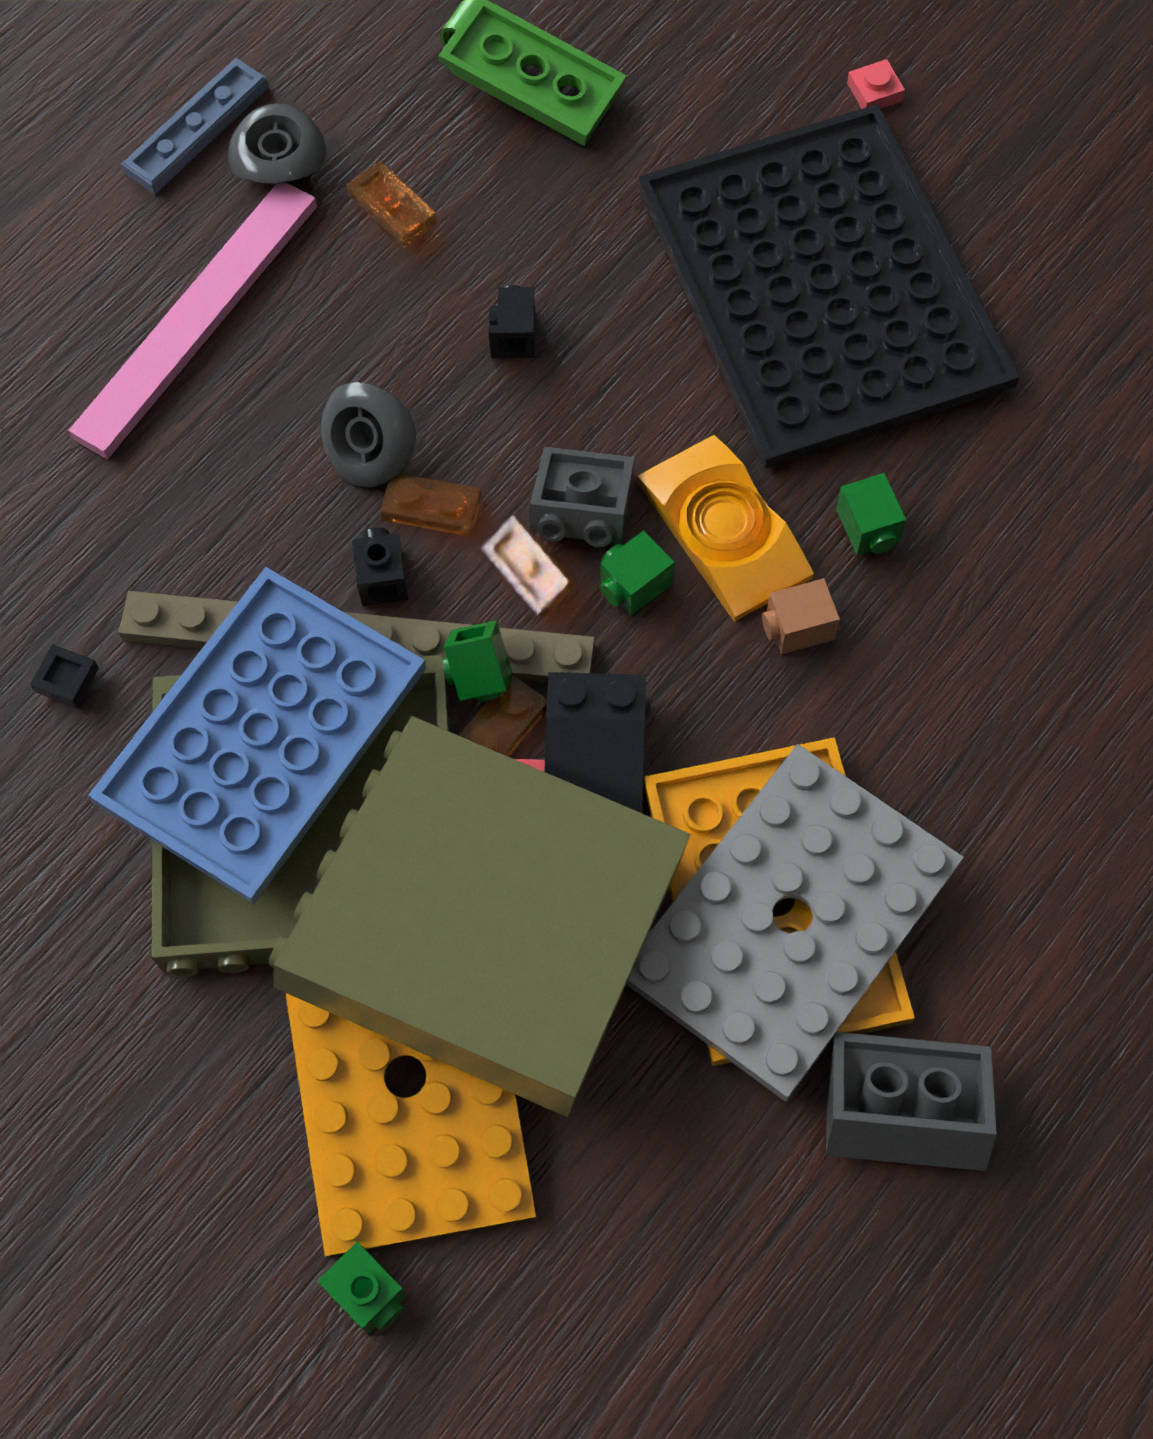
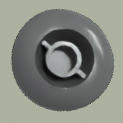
(276, 145)
(367, 434)

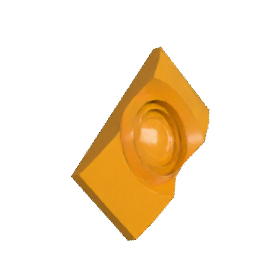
(725, 526)

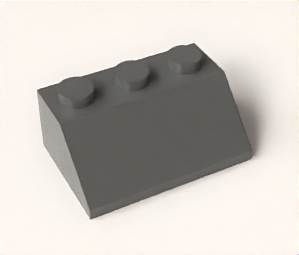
(910, 1101)

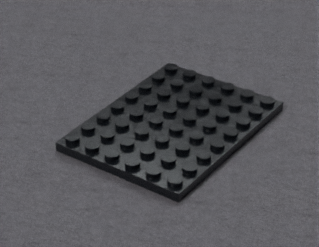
(825, 285)

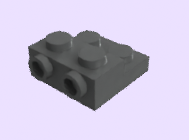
(581, 496)

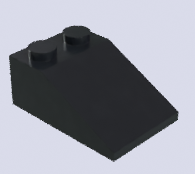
(597, 733)

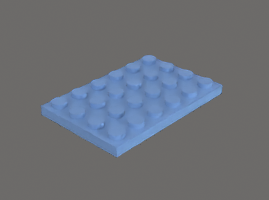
(258, 734)

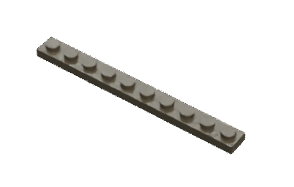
(193, 621)

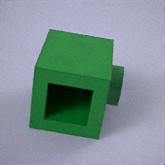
(871, 515)
(635, 573)
(477, 662)
(364, 1290)

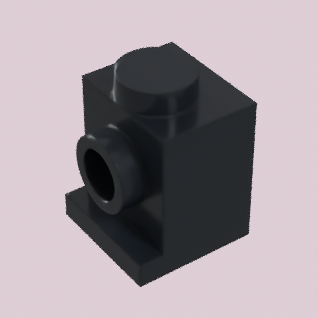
(513, 323)
(379, 567)

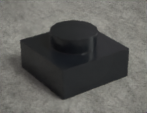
(64, 676)

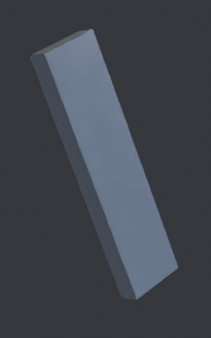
(195, 126)

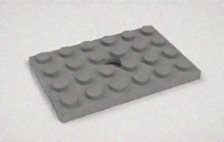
(778, 995)

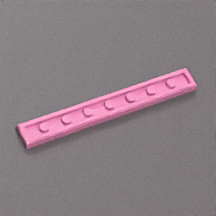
(192, 320)

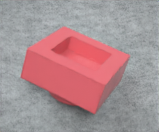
(876, 85)

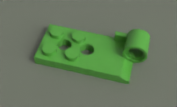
(492, 47)

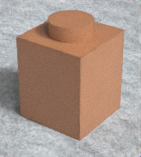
(801, 616)

